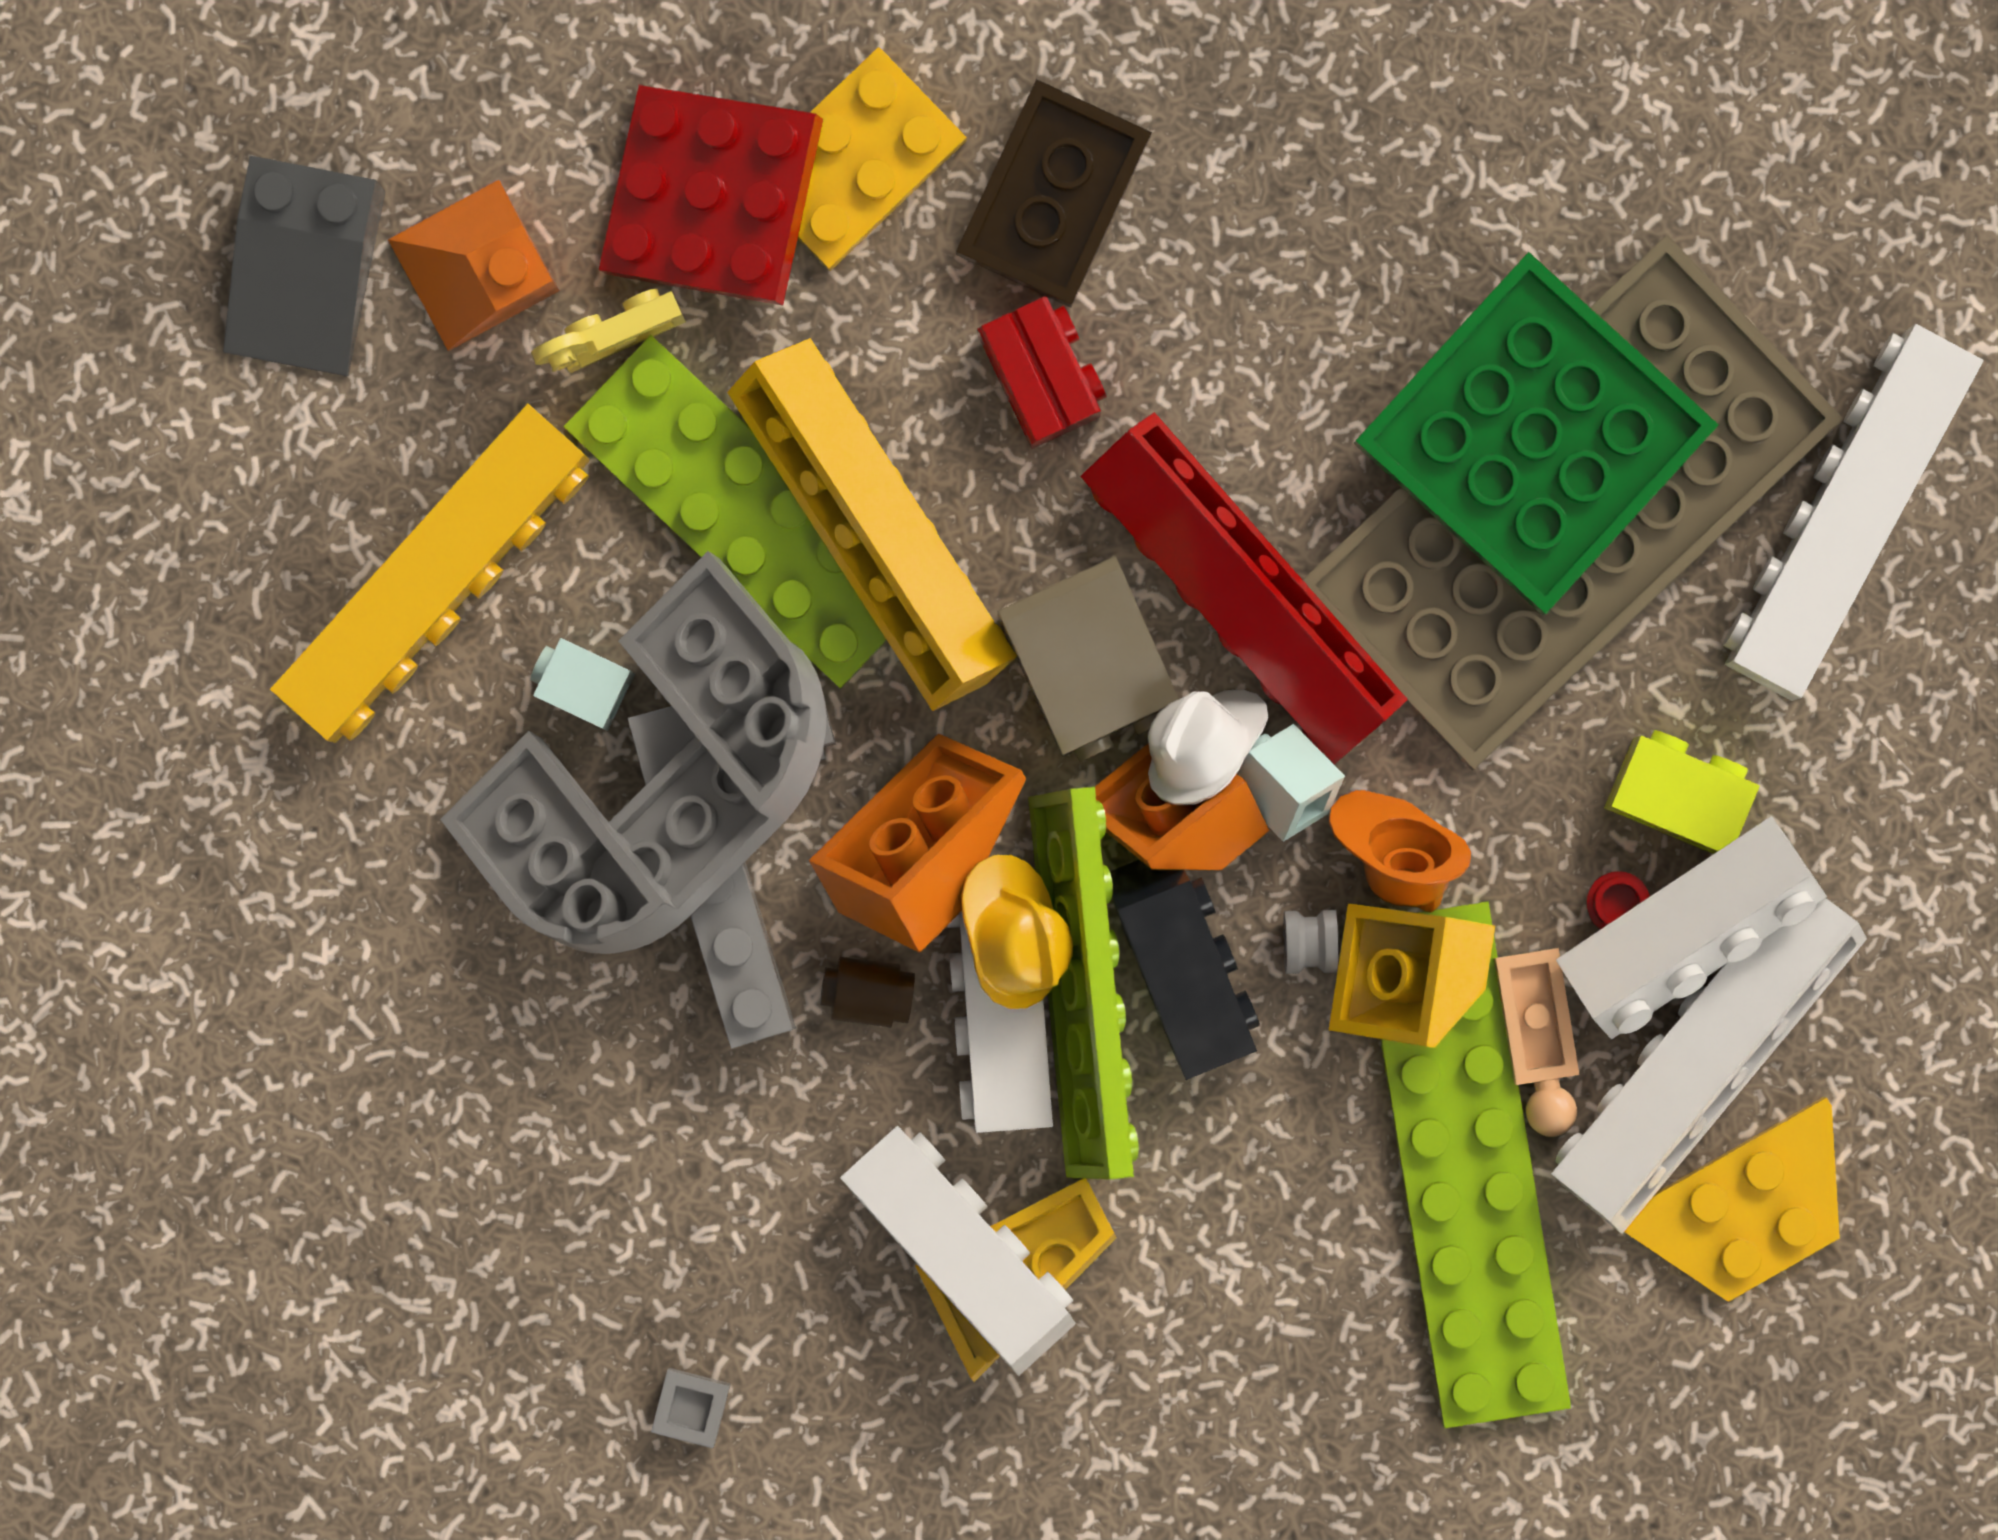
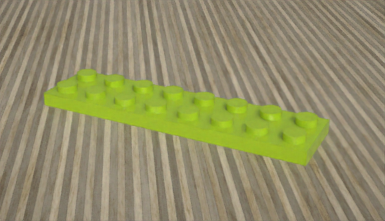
(1476, 1215)

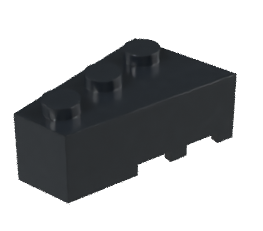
(1184, 966)

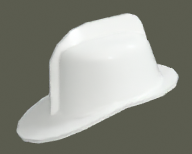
(1202, 743)

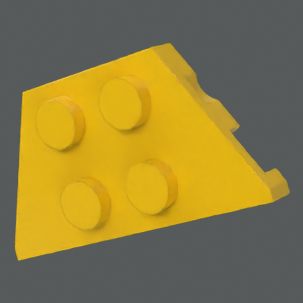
(1750, 1207)

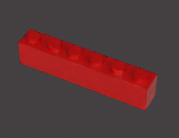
(1243, 588)

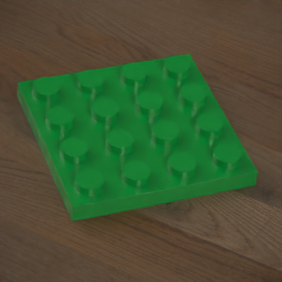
(1536, 434)

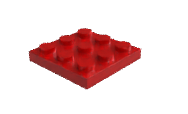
(711, 194)

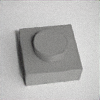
(690, 1408)

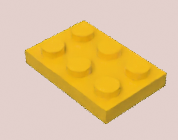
(871, 155)

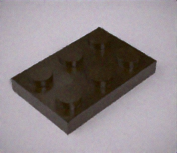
(1053, 193)

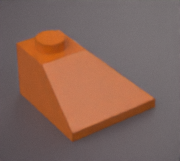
(473, 265)
(1181, 835)

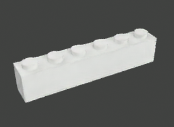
(1852, 511)
(1702, 1065)

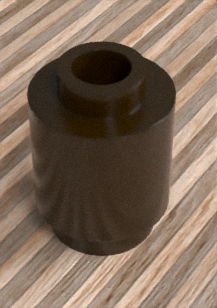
(868, 992)

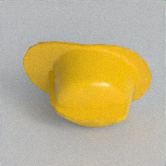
(1014, 932)

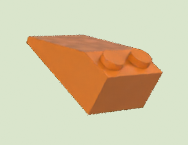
(917, 840)

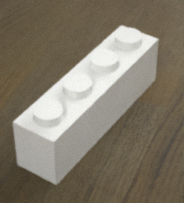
(1691, 929)
(1005, 1054)
(959, 1250)

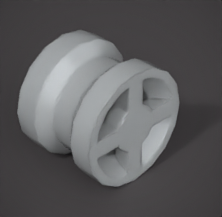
(1310, 941)

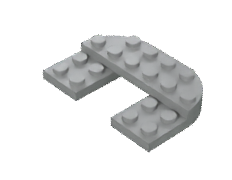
(698, 819)

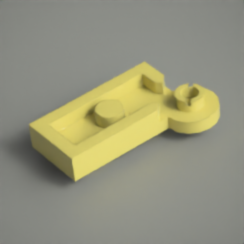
(595, 339)

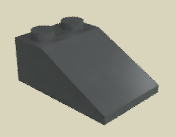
(301, 265)

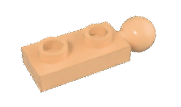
(1539, 1036)

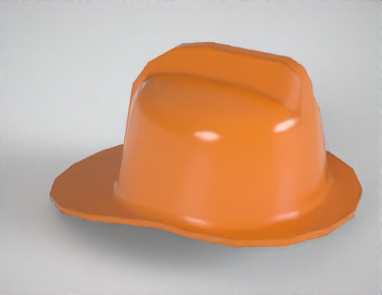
(1402, 848)

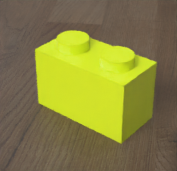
(1681, 793)

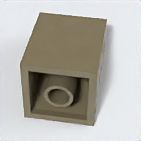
(1088, 659)

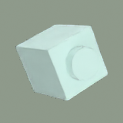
(581, 683)
(1290, 781)

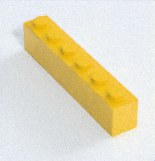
(871, 523)
(431, 575)

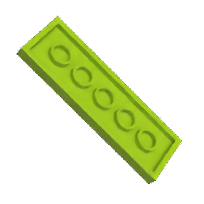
(725, 497)
(1084, 1004)

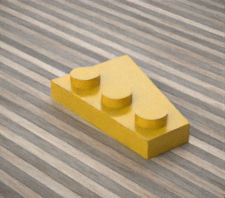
(1063, 1237)

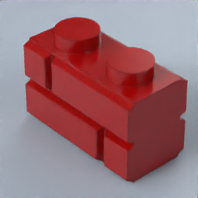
(1041, 372)

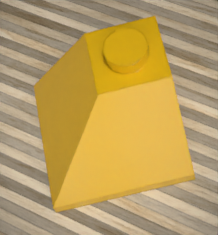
(1408, 974)

